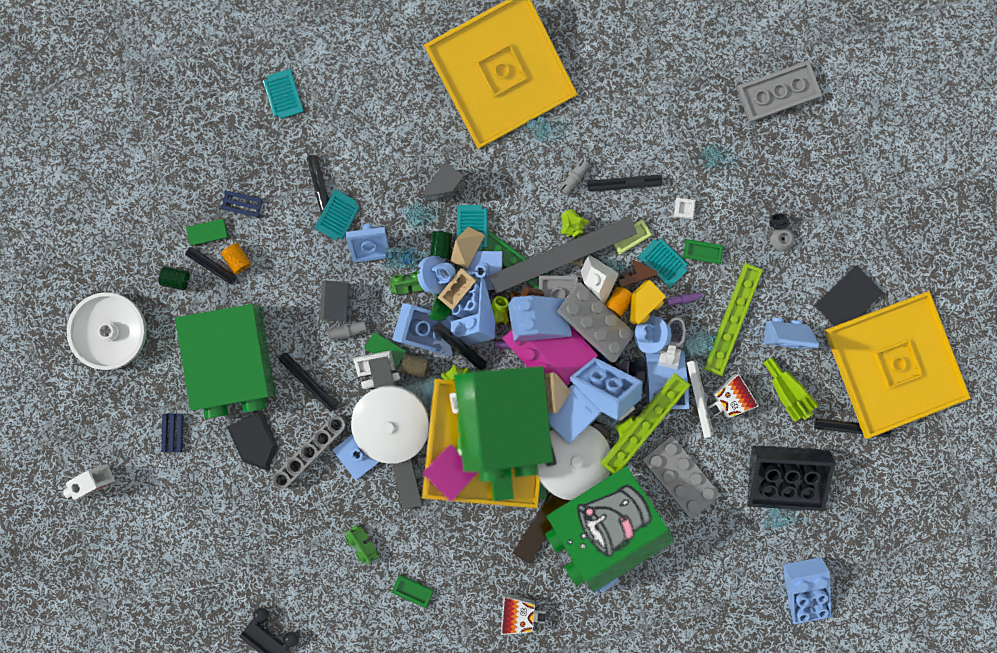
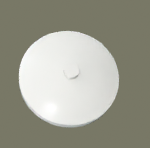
(106, 331)
(390, 424)
(577, 464)

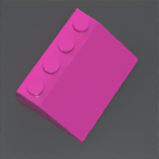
(556, 355)

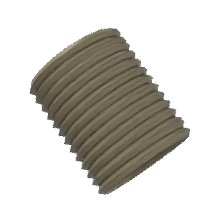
(414, 365)

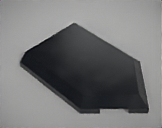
(254, 440)

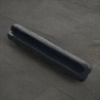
(210, 265)

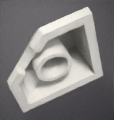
(598, 278)

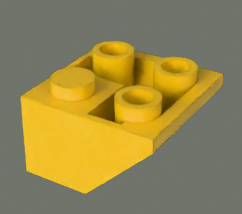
(644, 301)

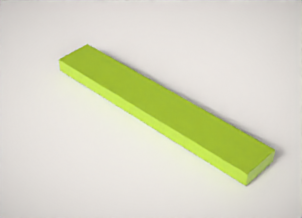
(733, 319)
(645, 423)

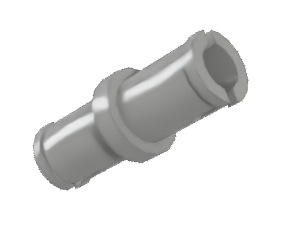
(574, 177)
(346, 330)

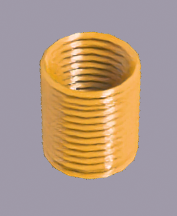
(236, 258)
(619, 301)

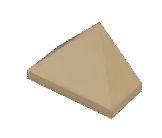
(466, 247)
(457, 288)
(555, 392)

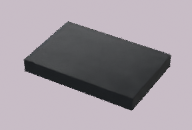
(848, 297)

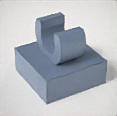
(446, 348)

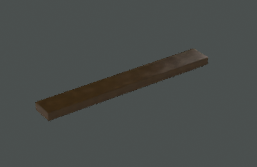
(540, 524)

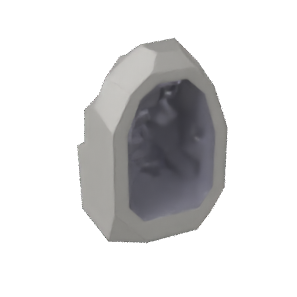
(678, 331)

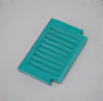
(283, 94)
(337, 216)
(473, 217)
(664, 260)

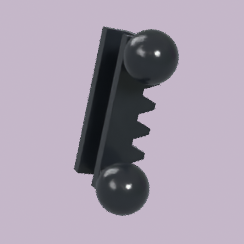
(262, 639)

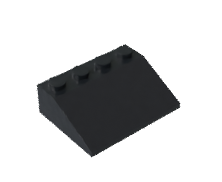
(789, 478)

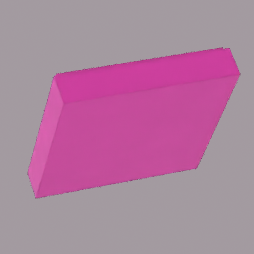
(447, 473)

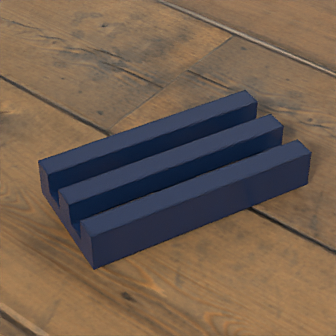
(225, 200)
(171, 432)

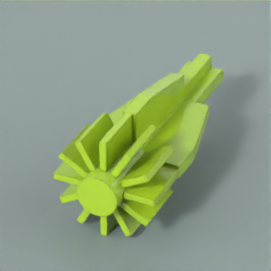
(791, 392)

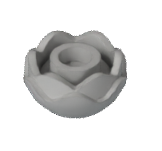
(781, 245)

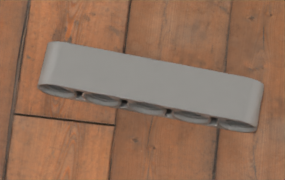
(301, 456)

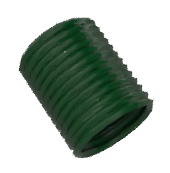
(440, 244)
(174, 278)

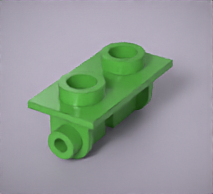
(400, 283)
(356, 539)

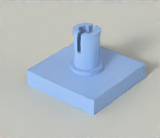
(367, 243)
(485, 264)
(354, 458)

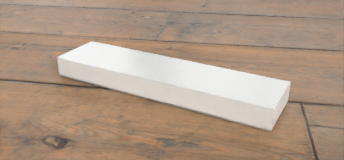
(700, 398)

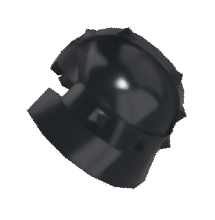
(635, 369)

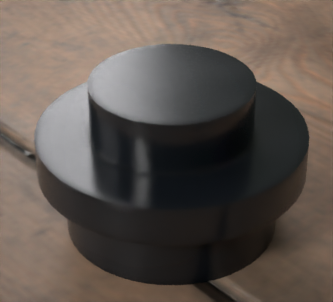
(778, 221)

